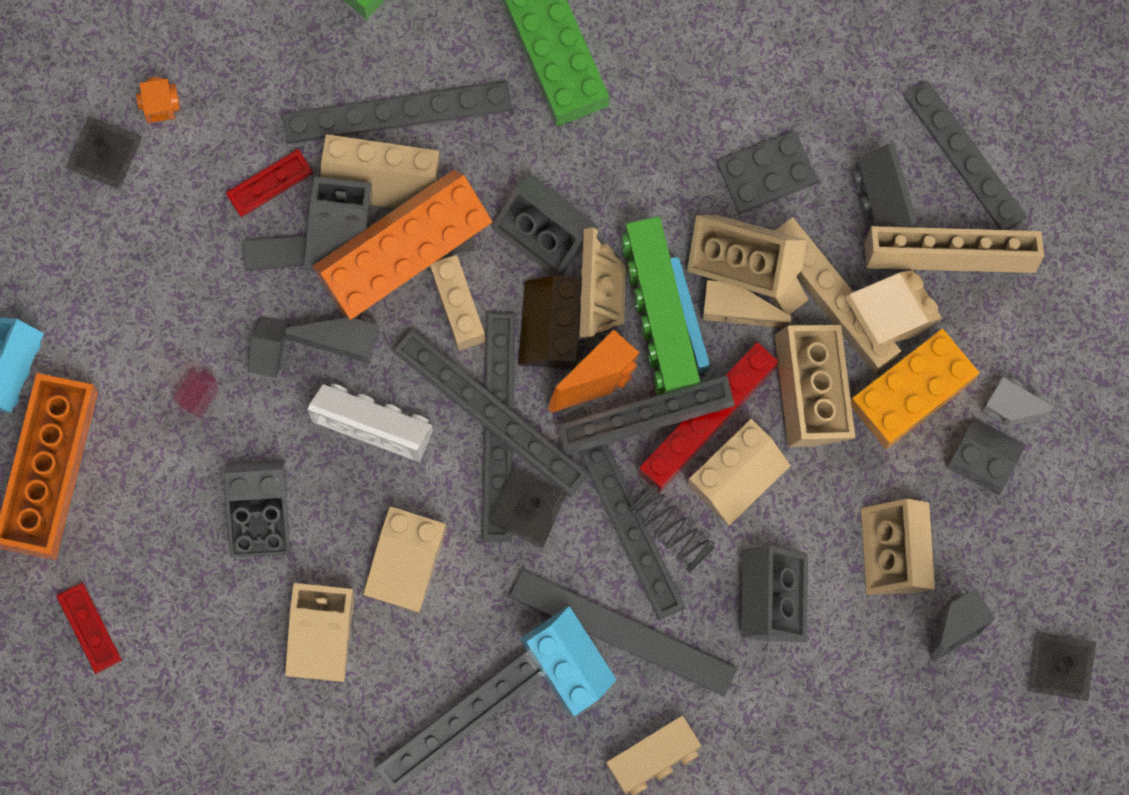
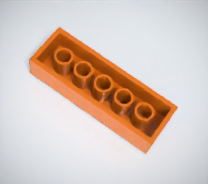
(402, 244)
(46, 466)

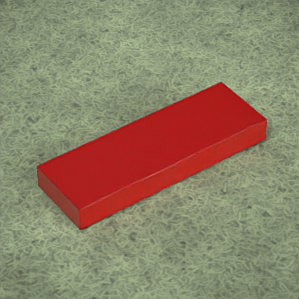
(269, 183)
(89, 628)

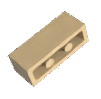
(457, 302)
(654, 757)

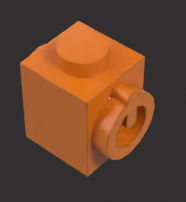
(158, 99)

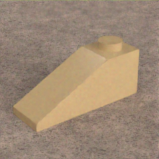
(740, 306)

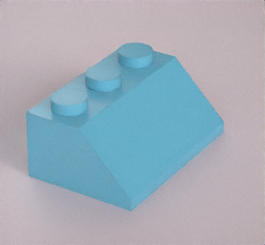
(17, 350)
(569, 661)

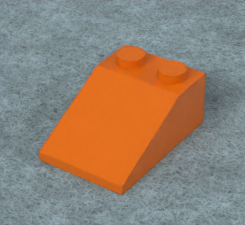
(597, 374)

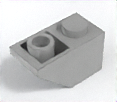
(1015, 405)

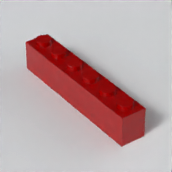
(695, 433)

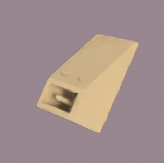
(319, 632)

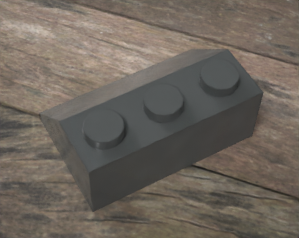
(884, 189)
(542, 226)
(774, 594)
(962, 620)

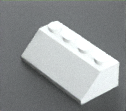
(370, 422)

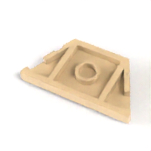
(602, 286)

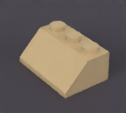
(739, 472)
(898, 547)

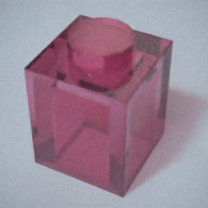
(196, 393)

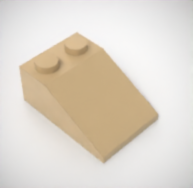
(894, 308)
(405, 559)

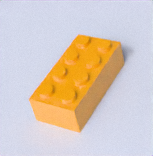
(914, 389)

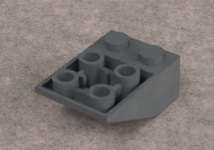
(336, 215)
(257, 508)

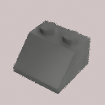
(986, 456)

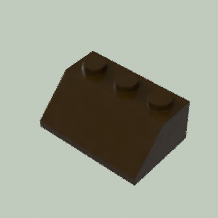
(550, 322)

